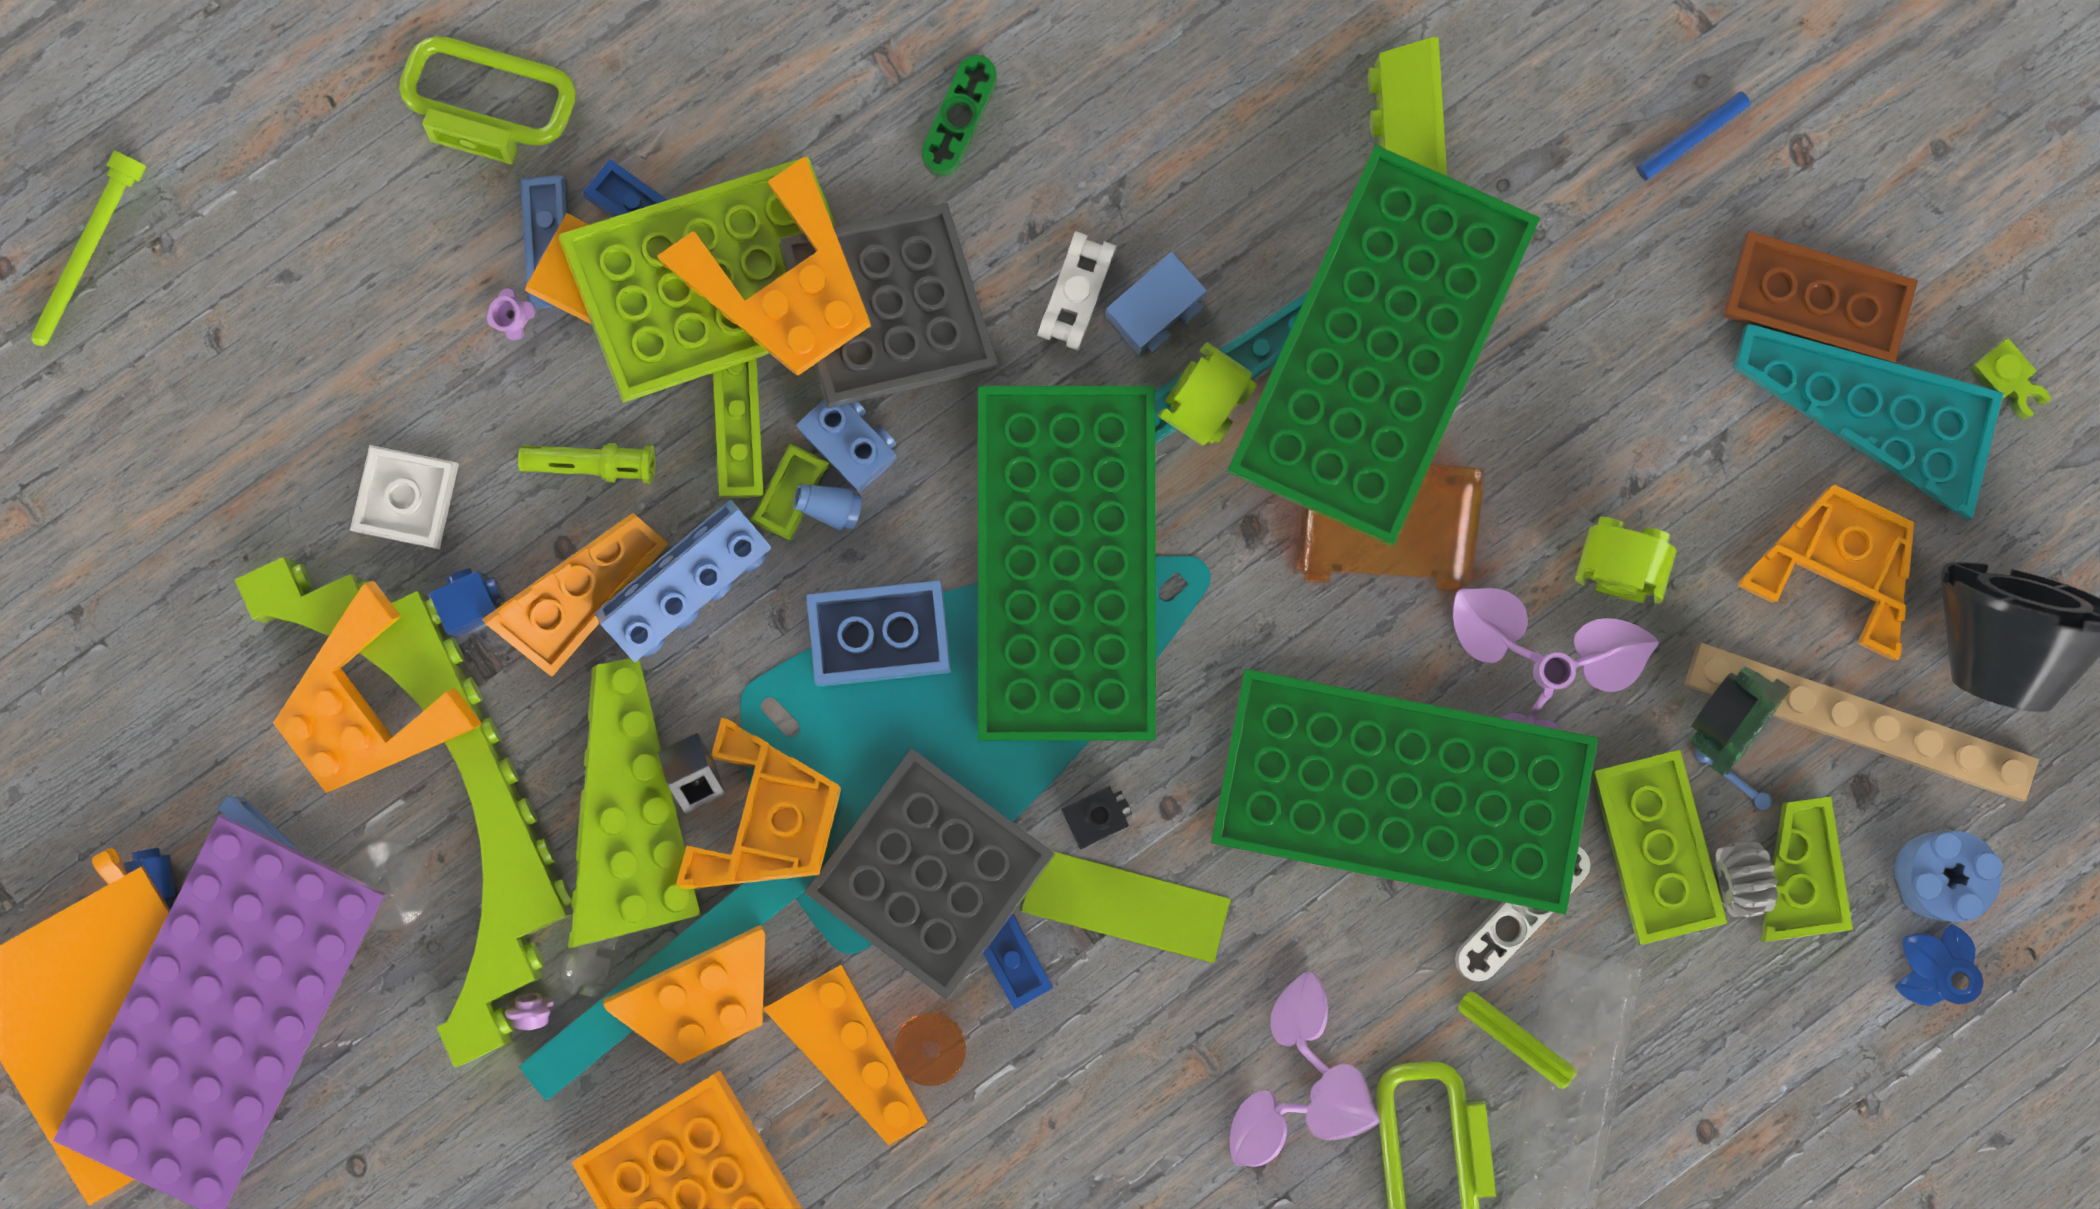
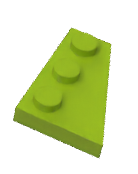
(1808, 874)

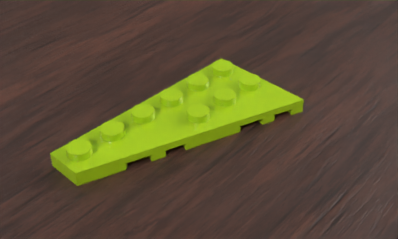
(627, 817)

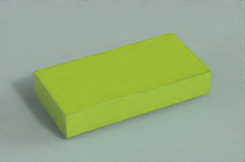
(775, 508)

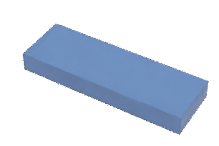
(542, 211)

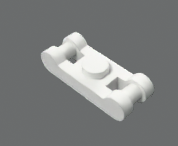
(1077, 291)

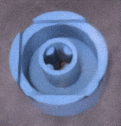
(1973, 874)

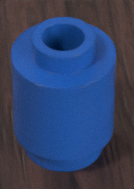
(159, 870)

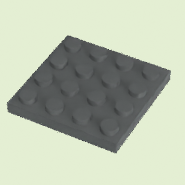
(917, 304)
(930, 874)

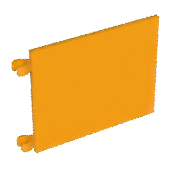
(63, 995)

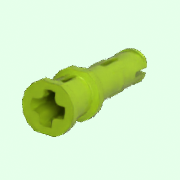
(606, 462)

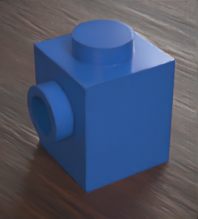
(466, 600)

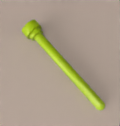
(122, 173)

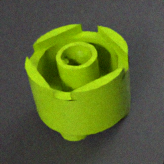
(1207, 396)
(1626, 561)

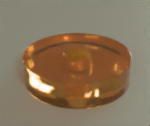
(924, 1069)

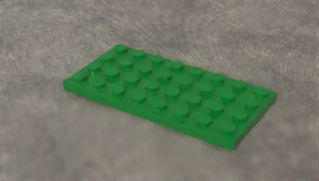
(1383, 345)
(1066, 563)
(1405, 791)

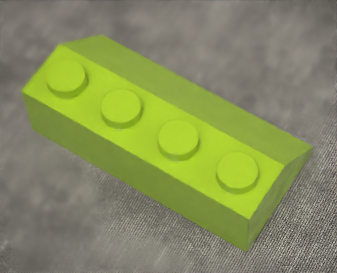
(1410, 103)

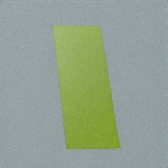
(1129, 906)

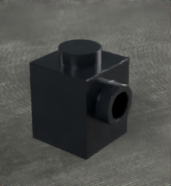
(691, 773)
(1097, 816)

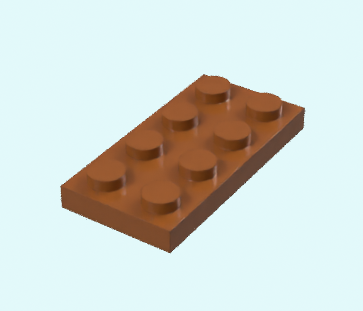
(1819, 297)

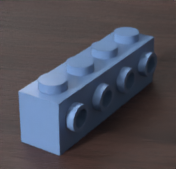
(683, 581)

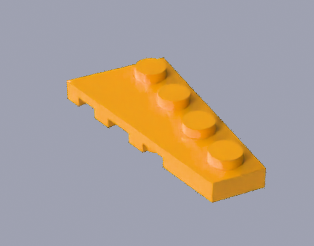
(559, 608)
(847, 1047)

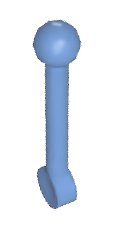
(1759, 800)

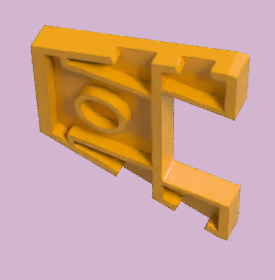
(1852, 546)
(782, 821)

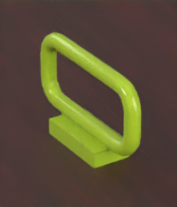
(476, 131)
(1468, 1127)

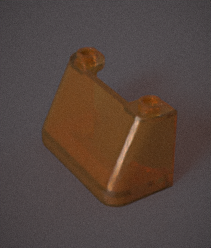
(1433, 543)

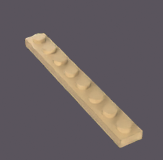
(1877, 726)

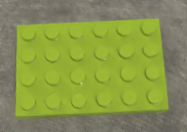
(645, 314)

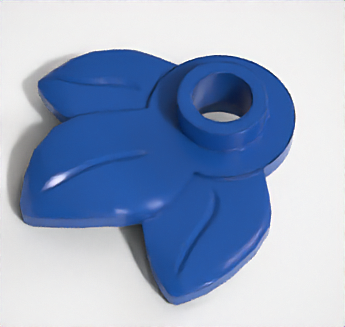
(1935, 964)

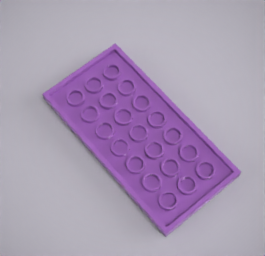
(220, 1016)

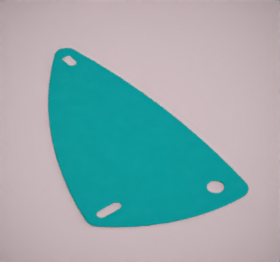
(867, 728)

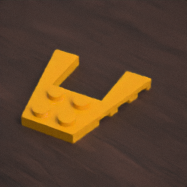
(802, 311)
(335, 726)

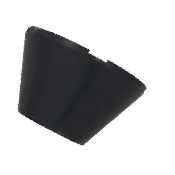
(2017, 635)

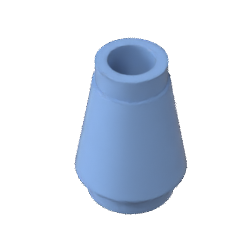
(829, 505)

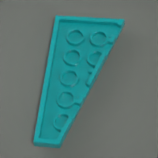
(1903, 418)

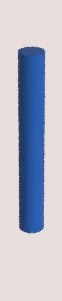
(1693, 135)

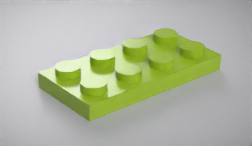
(1659, 847)

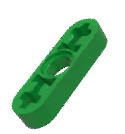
(960, 82)

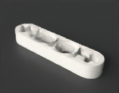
(1528, 920)

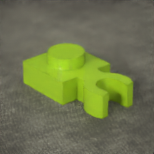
(2008, 372)

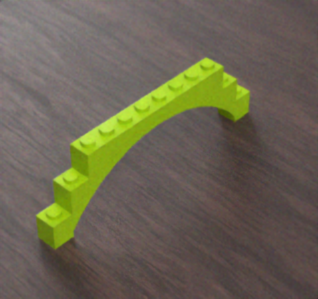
(518, 877)

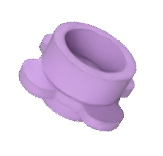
(500, 308)
(529, 1011)

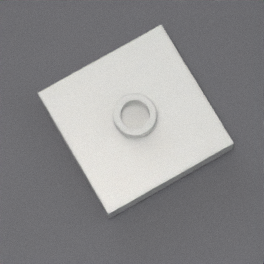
(404, 497)

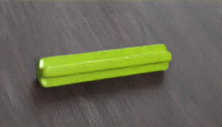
(1517, 1040)

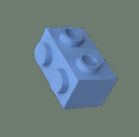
(849, 442)

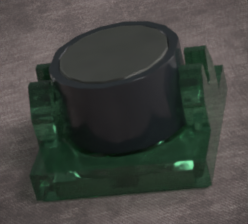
(1736, 717)

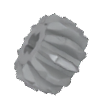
(1745, 879)

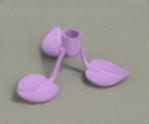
(1608, 648)
(1338, 1100)

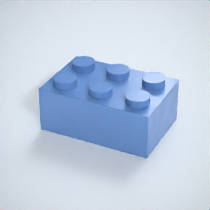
(878, 633)

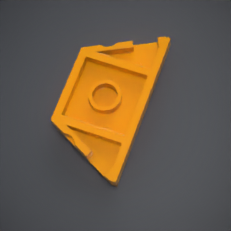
(699, 999)

